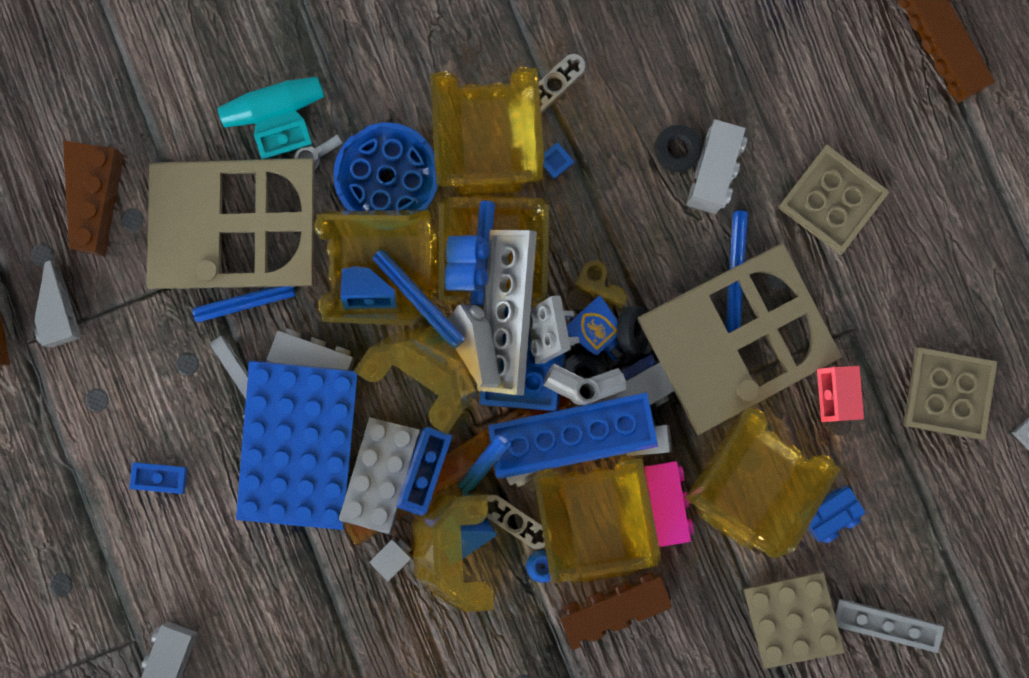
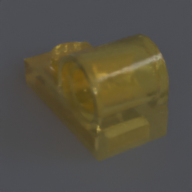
(611, 294)

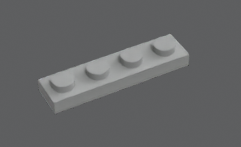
(888, 625)

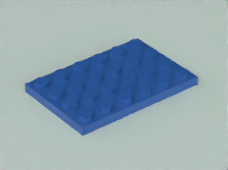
(296, 444)

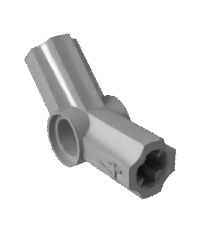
(569, 384)

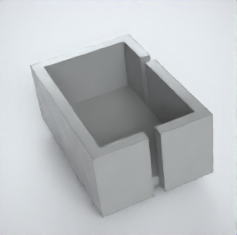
(717, 167)

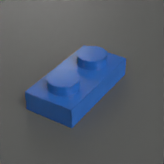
(158, 478)

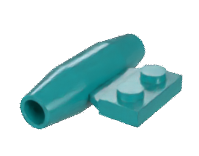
(274, 111)

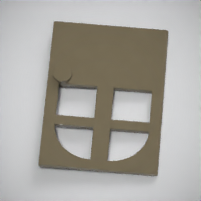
(189, 224)
(704, 357)

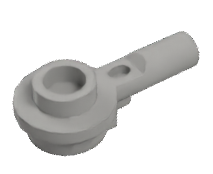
(310, 152)

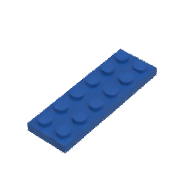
(575, 435)

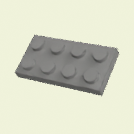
(379, 475)

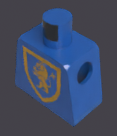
(596, 329)

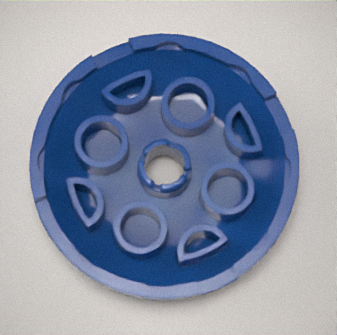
(383, 149)

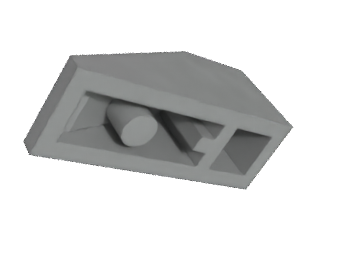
(54, 311)
(478, 344)

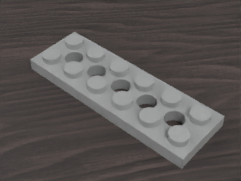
(518, 299)

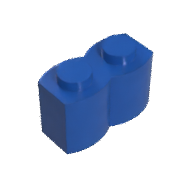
(466, 263)

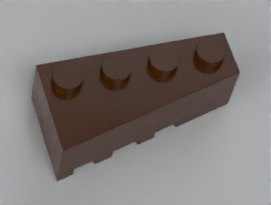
(91, 194)
(614, 609)

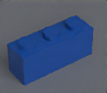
(423, 471)

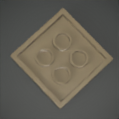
(833, 199)
(950, 393)
(793, 620)

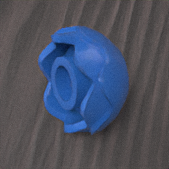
(533, 566)

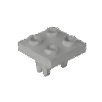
(549, 330)

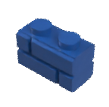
(836, 511)

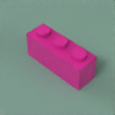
(668, 503)

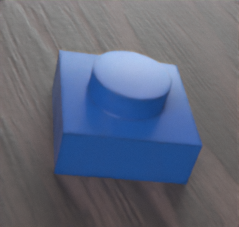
(556, 161)

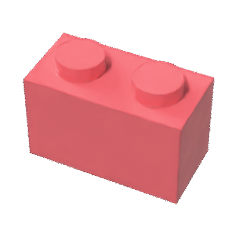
(840, 393)

